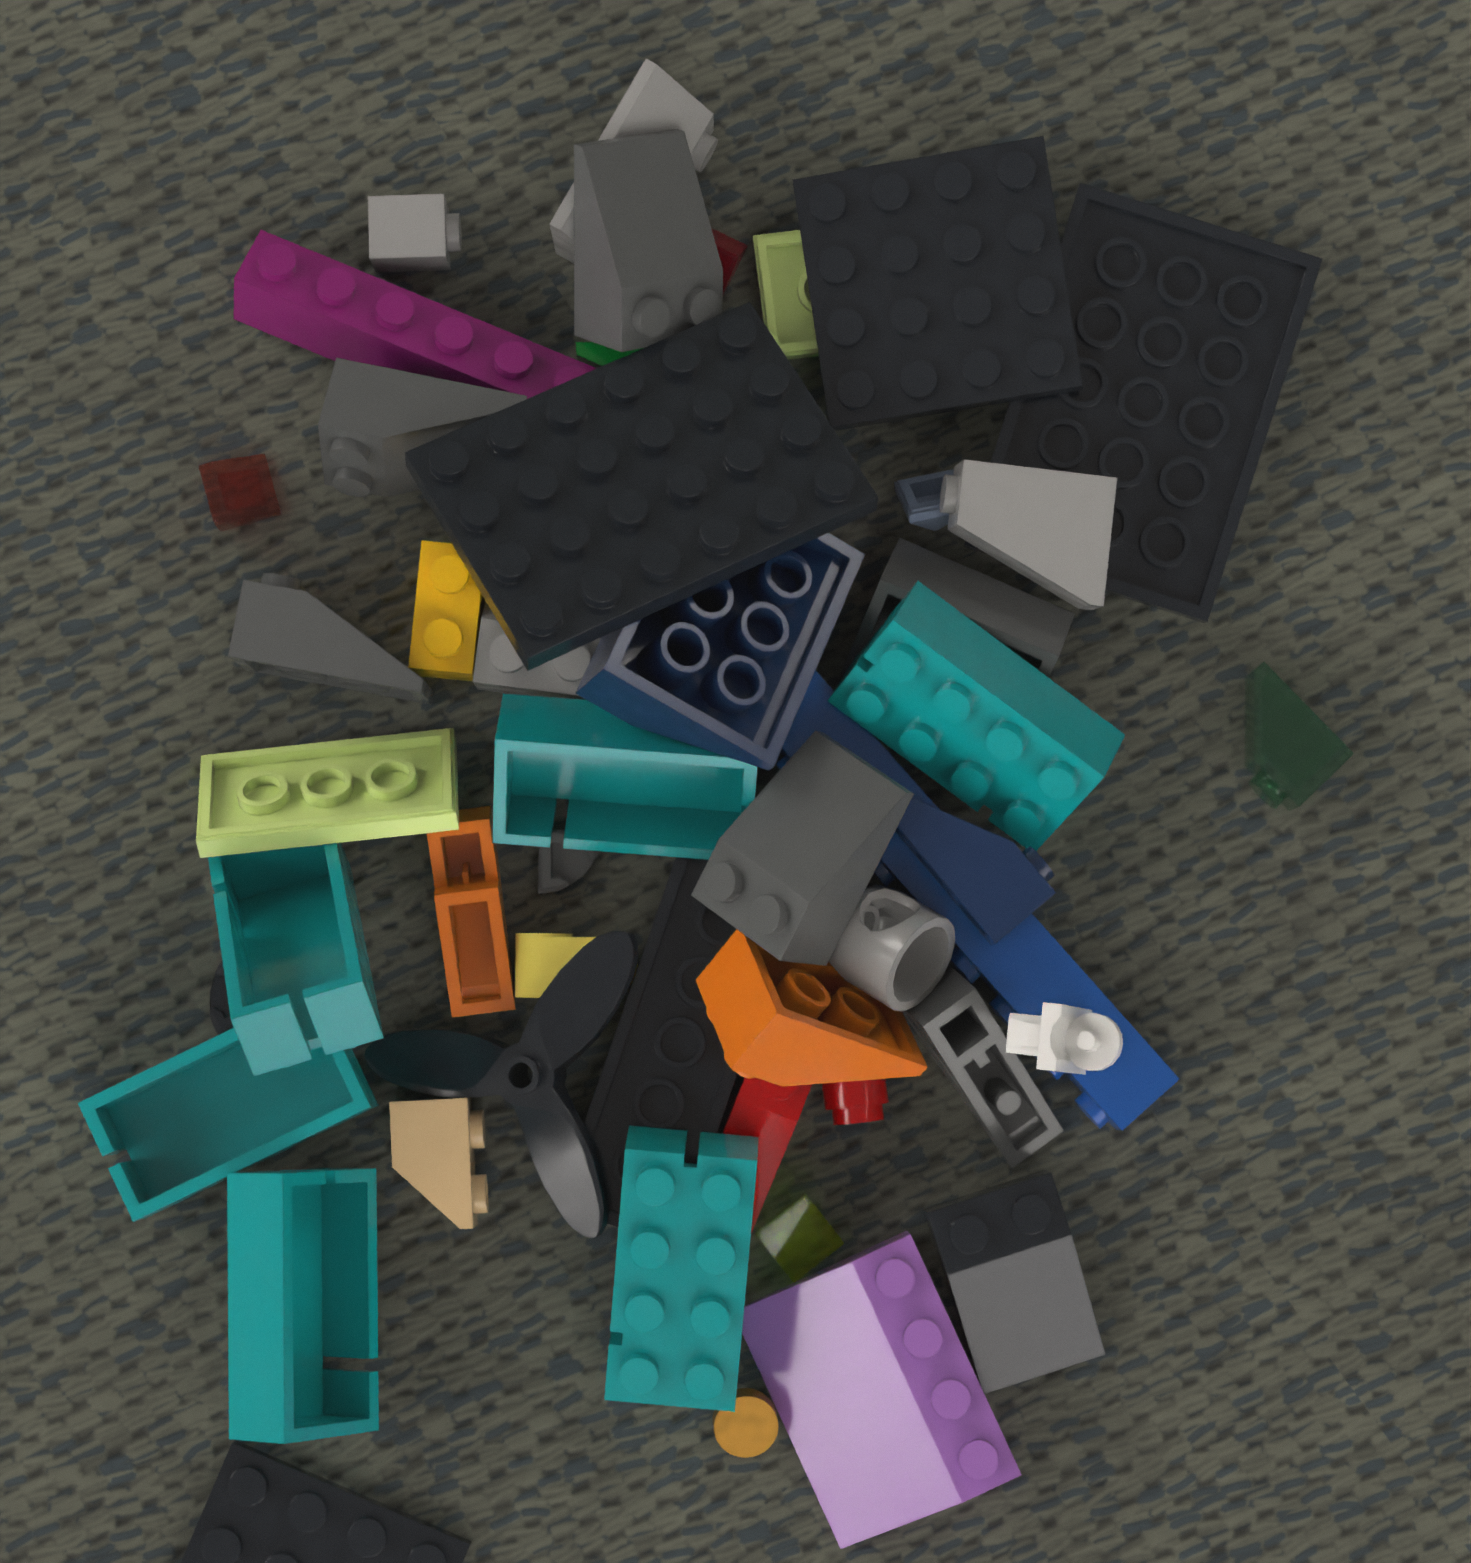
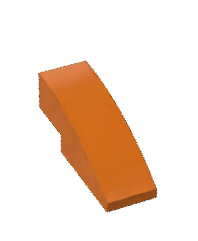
(472, 916)

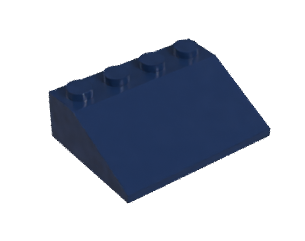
(731, 658)

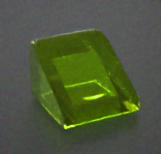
(799, 1237)

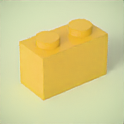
(445, 615)

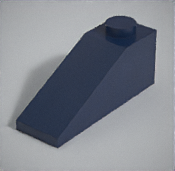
(977, 869)

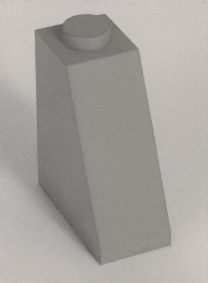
(1037, 523)

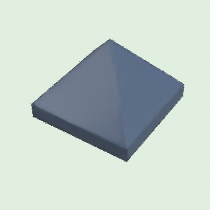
(921, 500)

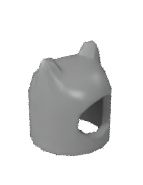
(894, 948)

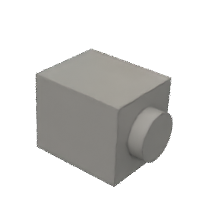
(412, 232)

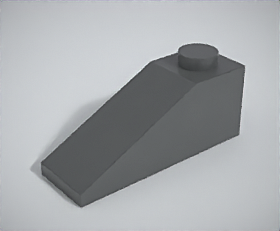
(974, 1059)

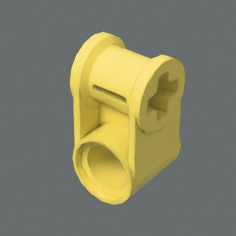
(541, 958)

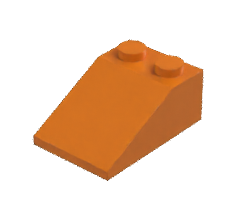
(801, 1021)

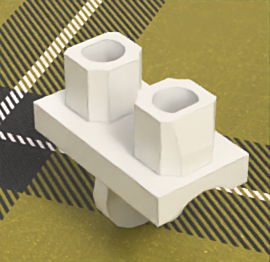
(1065, 1039)

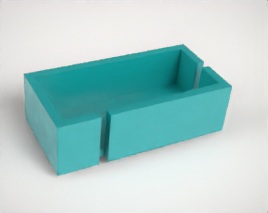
(977, 717)
(621, 782)
(293, 954)
(213, 1117)
(681, 1269)
(300, 1293)

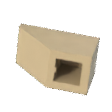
(435, 1154)

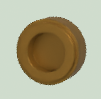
(749, 1428)

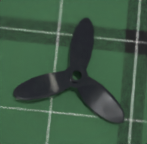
(558, 1032)

